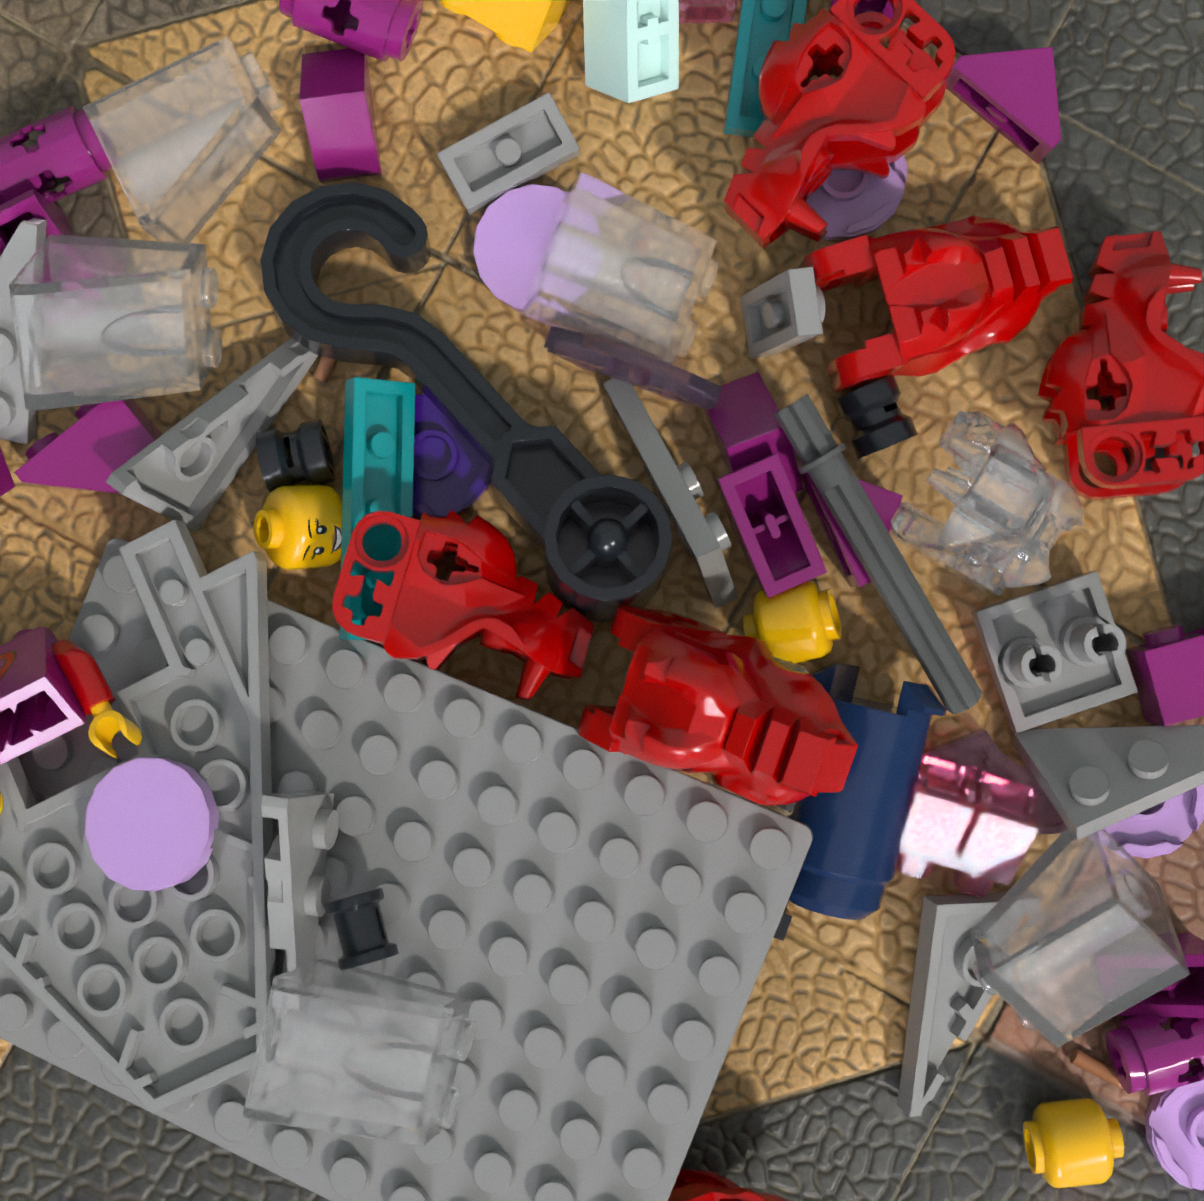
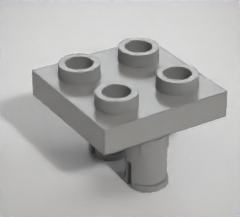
(1054, 651)

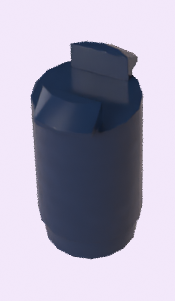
(863, 825)

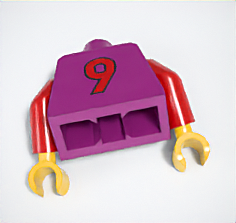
(49, 691)

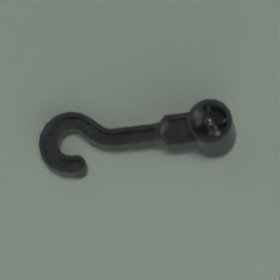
(598, 532)

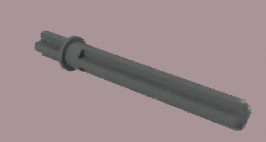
(878, 554)

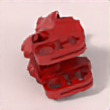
(839, 123)
(944, 291)
(1132, 363)
(435, 617)
(721, 711)

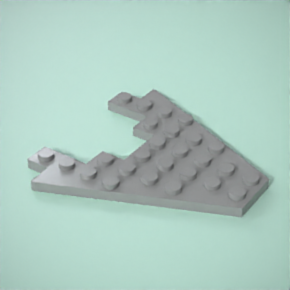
(180, 976)

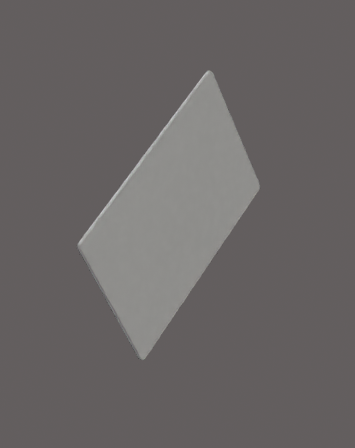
(558, 884)

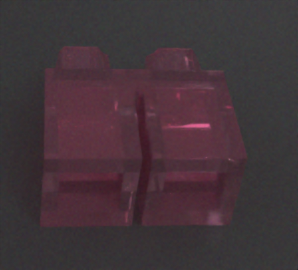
(967, 826)

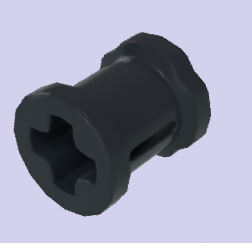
(361, 929)

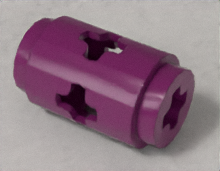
(369, 26)
(64, 150)
(1154, 1058)

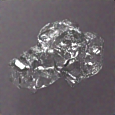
(1003, 509)

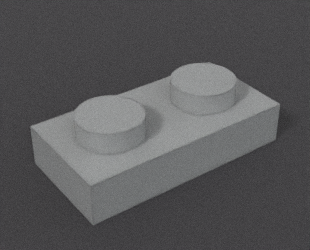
(509, 153)
(783, 312)

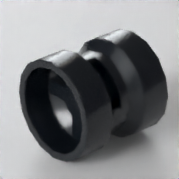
(875, 416)
(295, 455)

